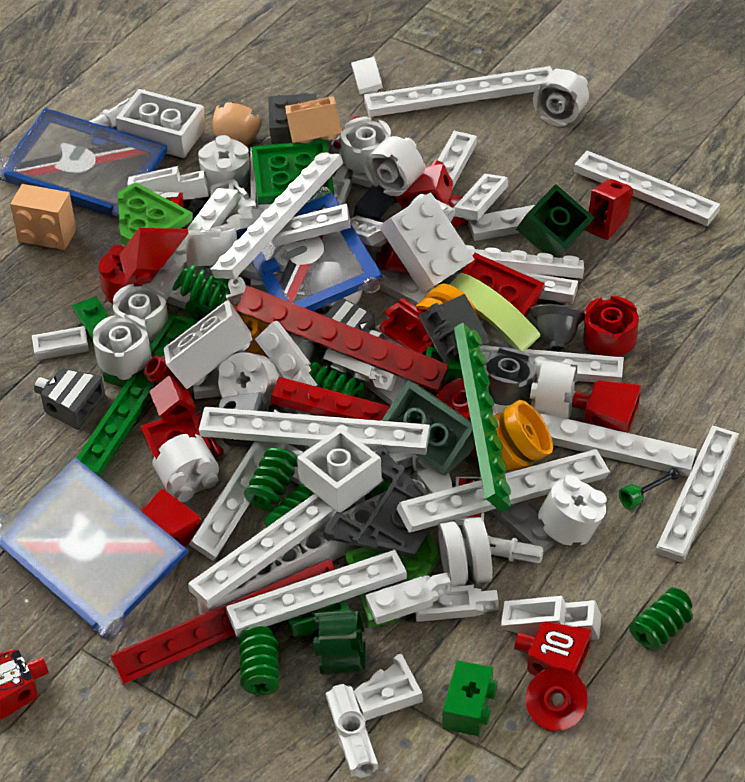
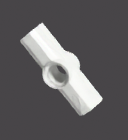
(355, 744)

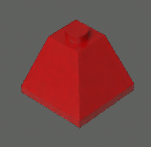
(149, 252)

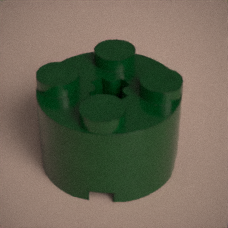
(340, 642)

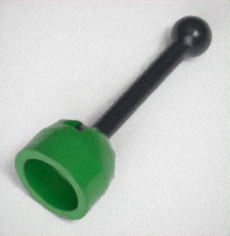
(633, 496)

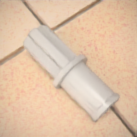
(516, 550)

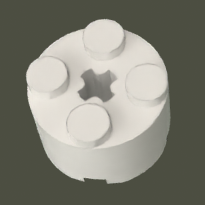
(561, 97)
(360, 140)
(225, 160)
(395, 165)
(208, 245)
(144, 302)
(121, 345)
(248, 374)
(554, 388)
(186, 466)
(572, 511)

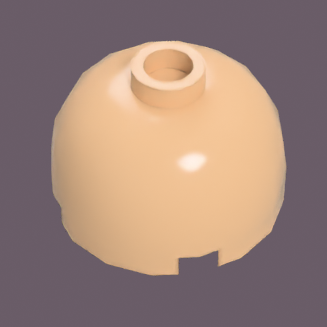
(236, 122)

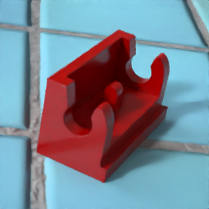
(406, 327)

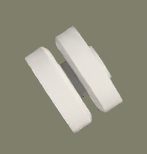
(465, 551)

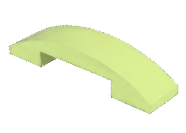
(498, 312)

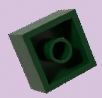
(555, 222)

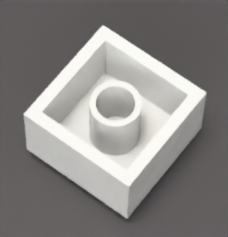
(339, 469)

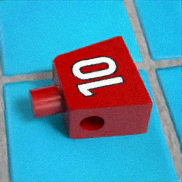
(555, 647)

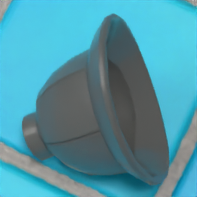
(557, 324)

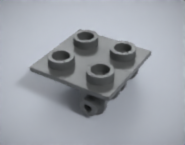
(440, 324)

